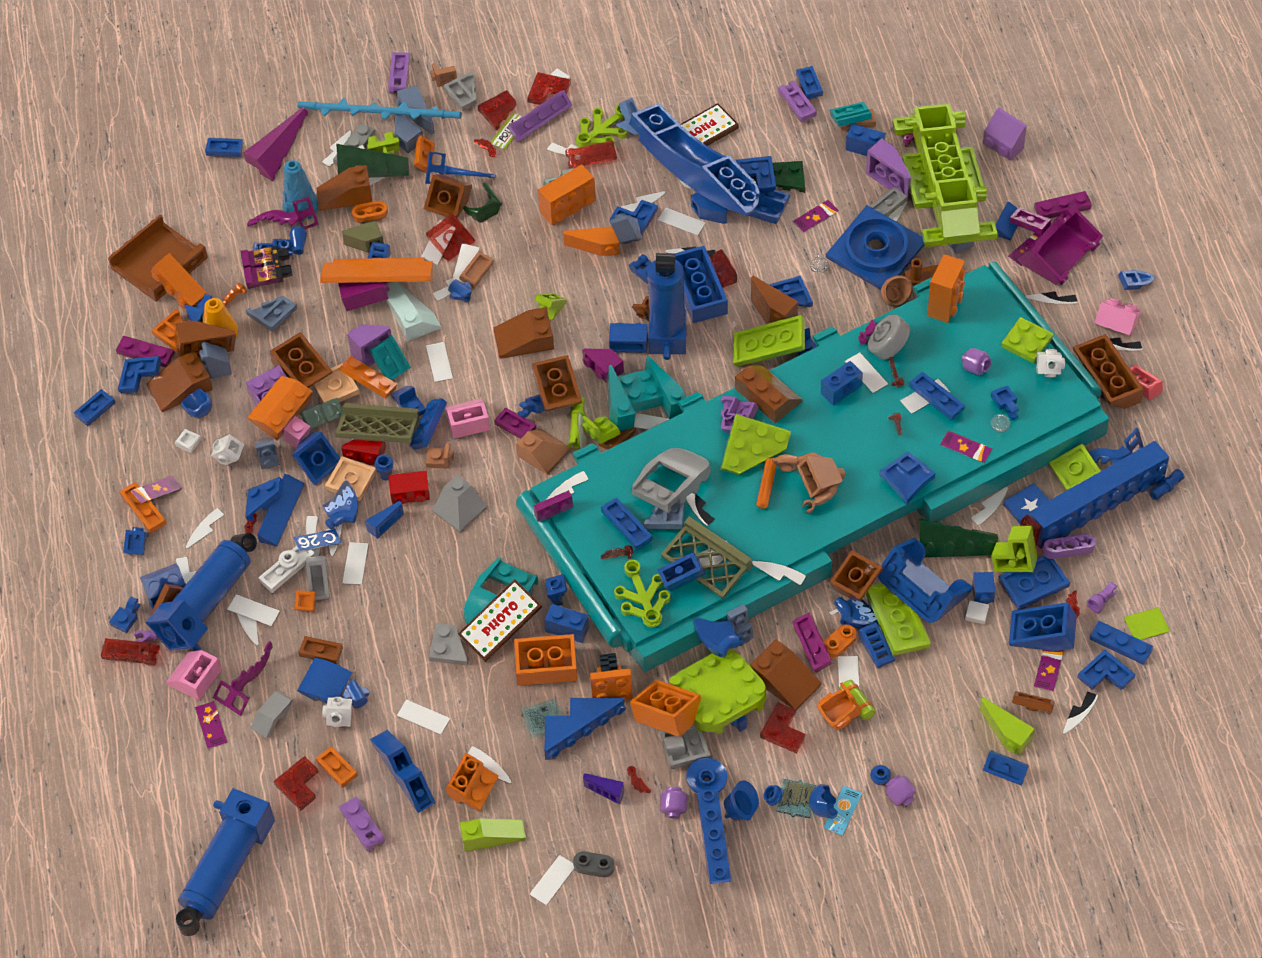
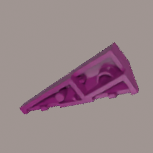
(271, 149)

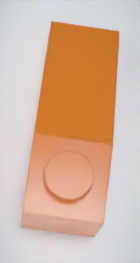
(598, 241)

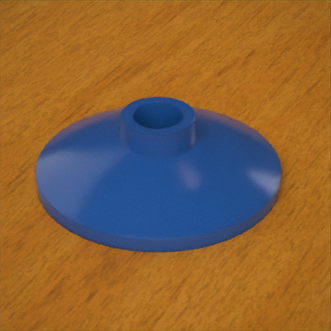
(703, 769)

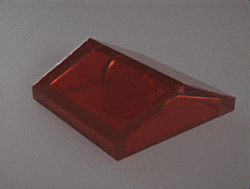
(459, 237)

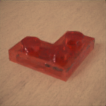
(546, 84)
(778, 730)
(293, 782)

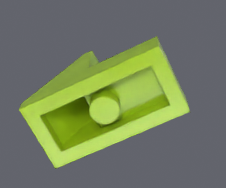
(552, 301)

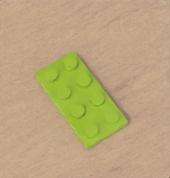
(769, 341)
(897, 621)

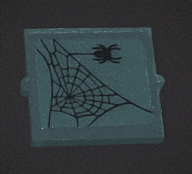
(535, 716)

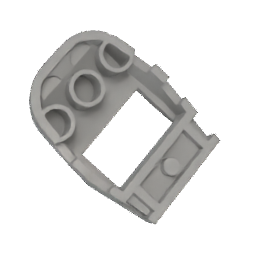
(681, 461)

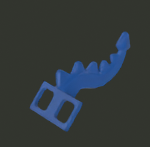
(442, 169)
(1116, 455)

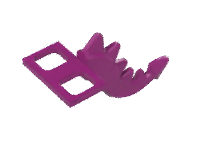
(291, 218)
(238, 684)

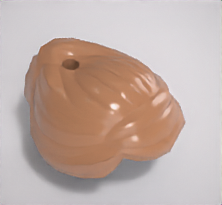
(896, 291)

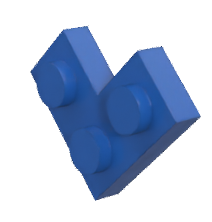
(761, 169)
(644, 213)
(134, 370)
(1107, 667)

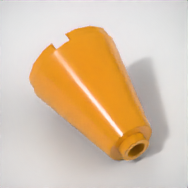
(217, 314)

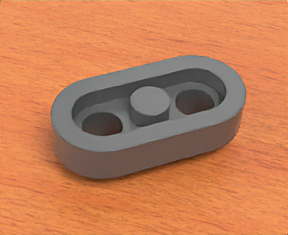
(592, 865)

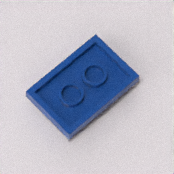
(1030, 587)

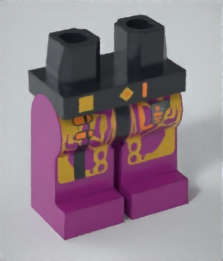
(264, 266)

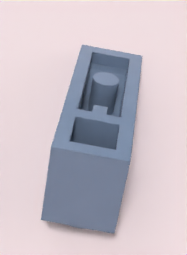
(415, 101)

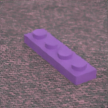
(540, 115)

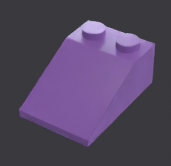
(887, 167)

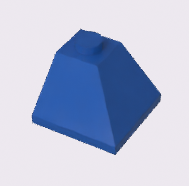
(316, 457)

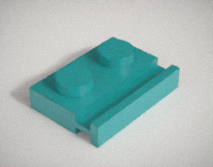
(850, 114)
(389, 358)

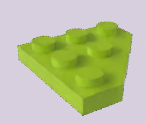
(752, 444)

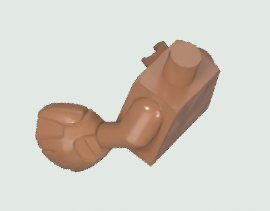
(817, 473)

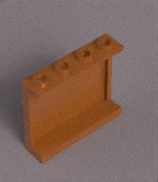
(147, 248)

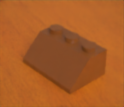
(766, 391)

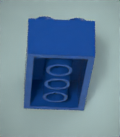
(702, 287)

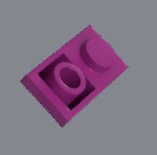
(600, 360)

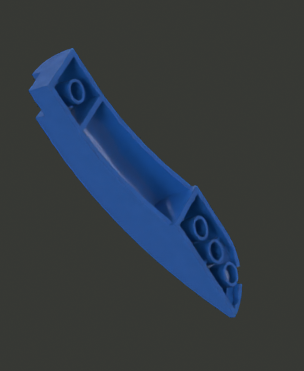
(695, 163)

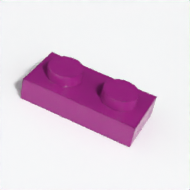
(1030, 221)
(514, 423)
(552, 506)

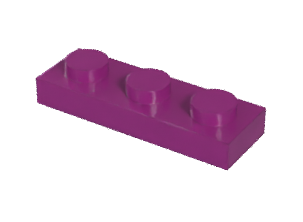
(1056, 206)
(139, 349)
(812, 642)

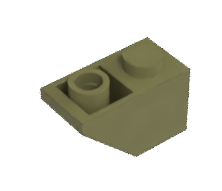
(362, 236)

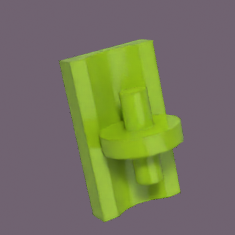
(387, 146)

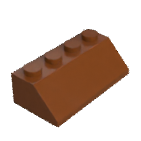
(1110, 372)

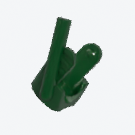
(485, 212)

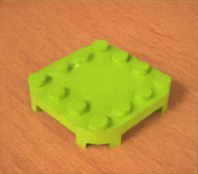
(726, 689)

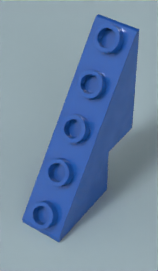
(584, 717)
(404, 771)
(713, 836)

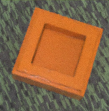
(305, 600)

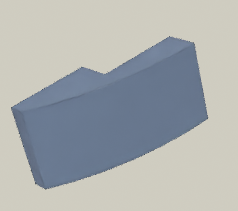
(740, 622)

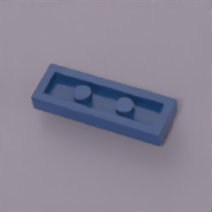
(936, 396)
(428, 423)
(626, 523)
(1121, 642)

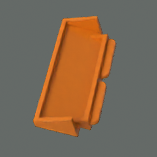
(377, 270)

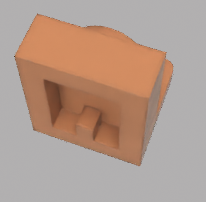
(443, 75)
(439, 457)

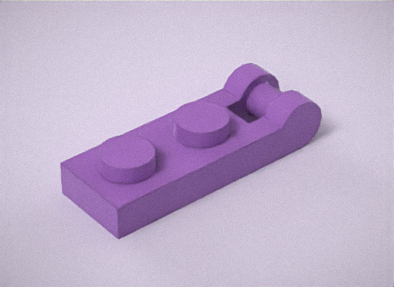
(399, 71)
(797, 101)
(361, 823)

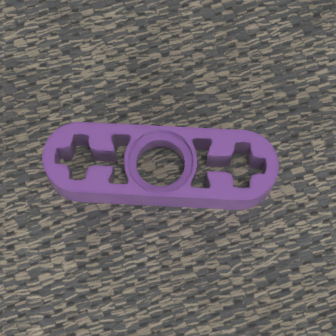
(1056, 547)

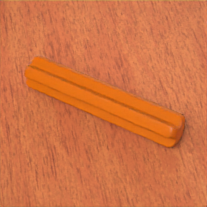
(766, 484)

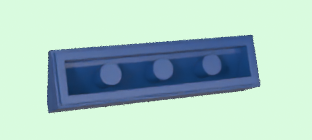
(280, 512)

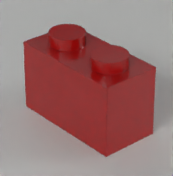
(409, 487)

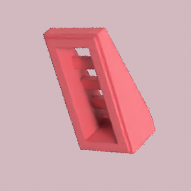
(1154, 384)

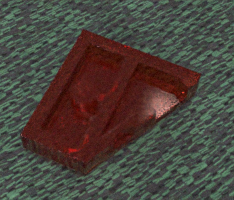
(497, 108)

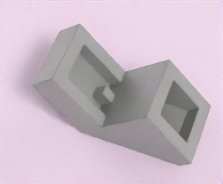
(273, 709)

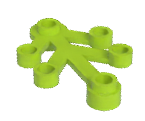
(585, 139)
(643, 597)

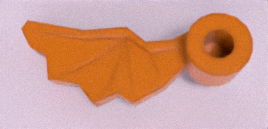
(239, 288)

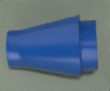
(298, 238)
(384, 466)

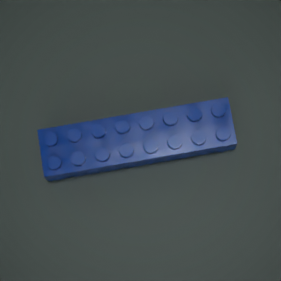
(1100, 493)

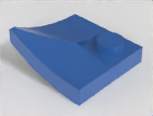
(907, 476)

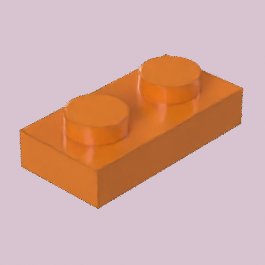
(423, 147)
(336, 767)

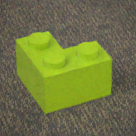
(1018, 553)

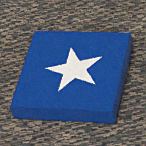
(1025, 501)

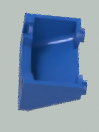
(918, 585)

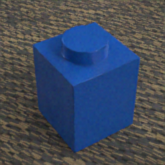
(983, 587)

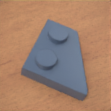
(273, 312)
(663, 520)

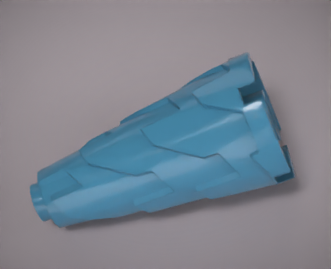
(297, 187)

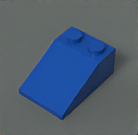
(1044, 627)

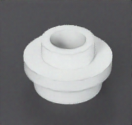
(291, 563)

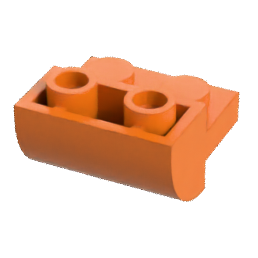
(471, 782)

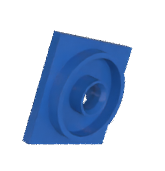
(872, 265)

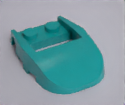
(502, 573)

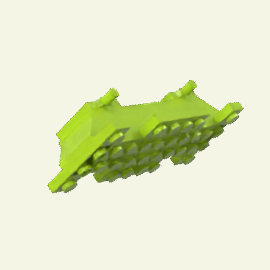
(944, 176)

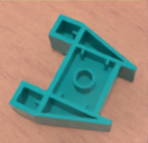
(641, 392)

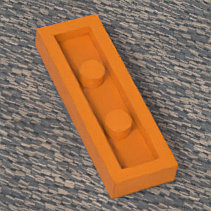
(368, 377)
(145, 511)

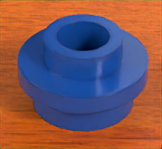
(880, 780)
(773, 795)

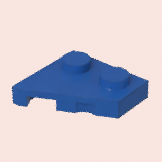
(795, 289)
(263, 496)

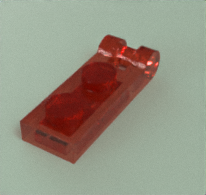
(591, 154)
(130, 651)

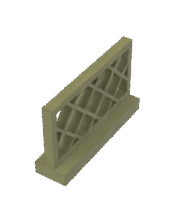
(383, 416)
(719, 546)

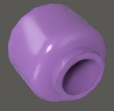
(976, 361)
(900, 791)
(673, 802)

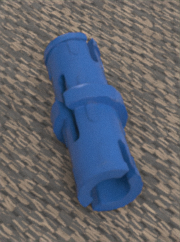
(1166, 484)

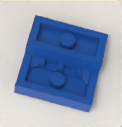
(771, 206)
(324, 680)

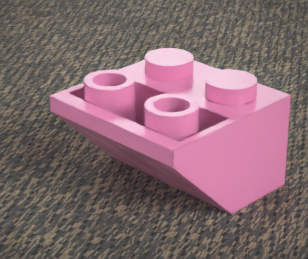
(1118, 316)
(467, 418)
(195, 674)

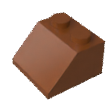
(447, 195)
(855, 576)

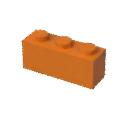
(177, 281)

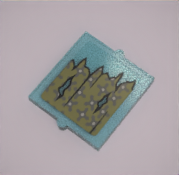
(796, 798)

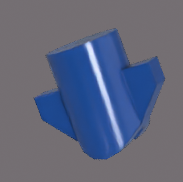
(460, 291)
(356, 693)

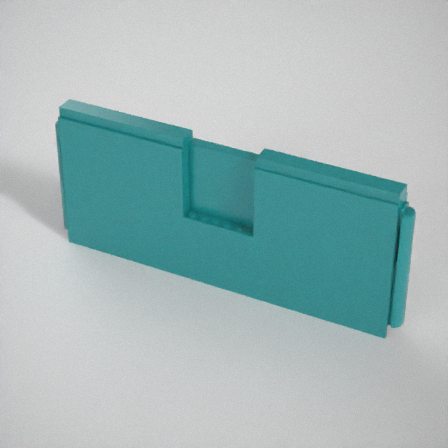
(854, 432)

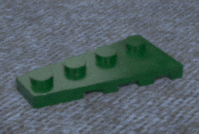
(377, 163)
(789, 175)
(954, 540)

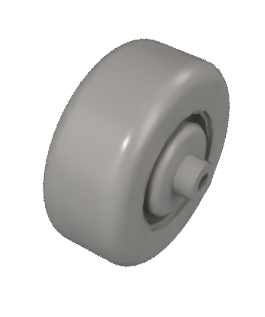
(889, 337)

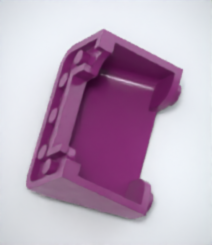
(1061, 246)

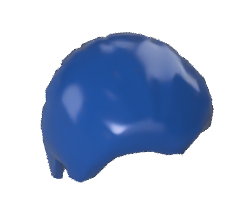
(197, 404)
(822, 802)

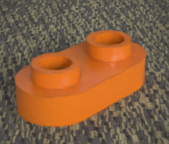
(369, 211)
(841, 640)

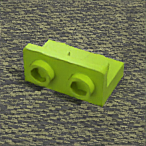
(600, 429)

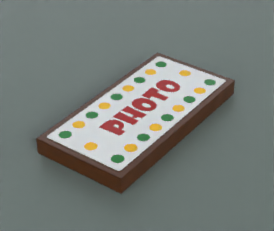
(711, 124)
(500, 620)

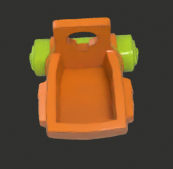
(845, 705)

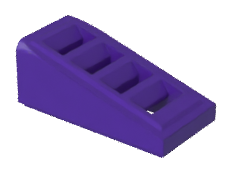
(605, 787)

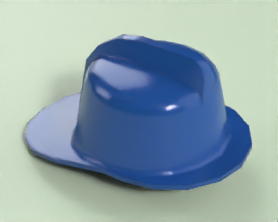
(741, 802)

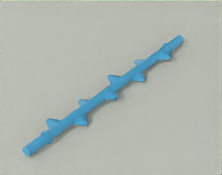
(384, 111)

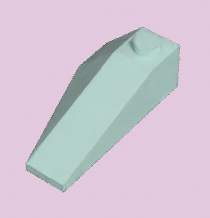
(410, 313)

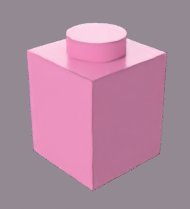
(296, 432)

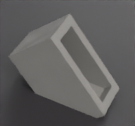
(318, 576)

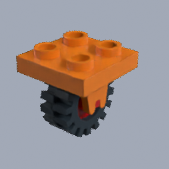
(611, 679)

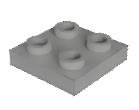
(684, 749)

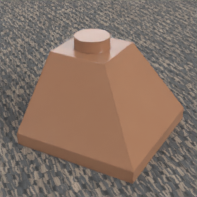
(541, 450)

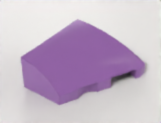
(733, 406)

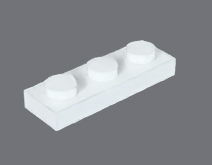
(278, 575)

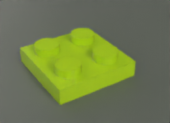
(1027, 339)
(1074, 467)

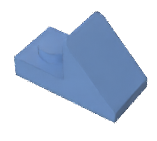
(627, 108)

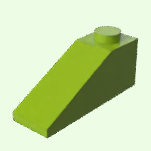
(1010, 730)
(491, 832)

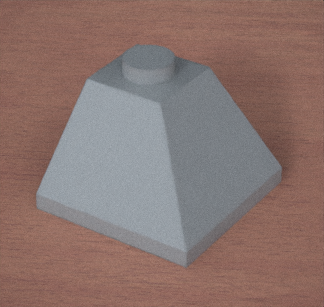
(458, 504)

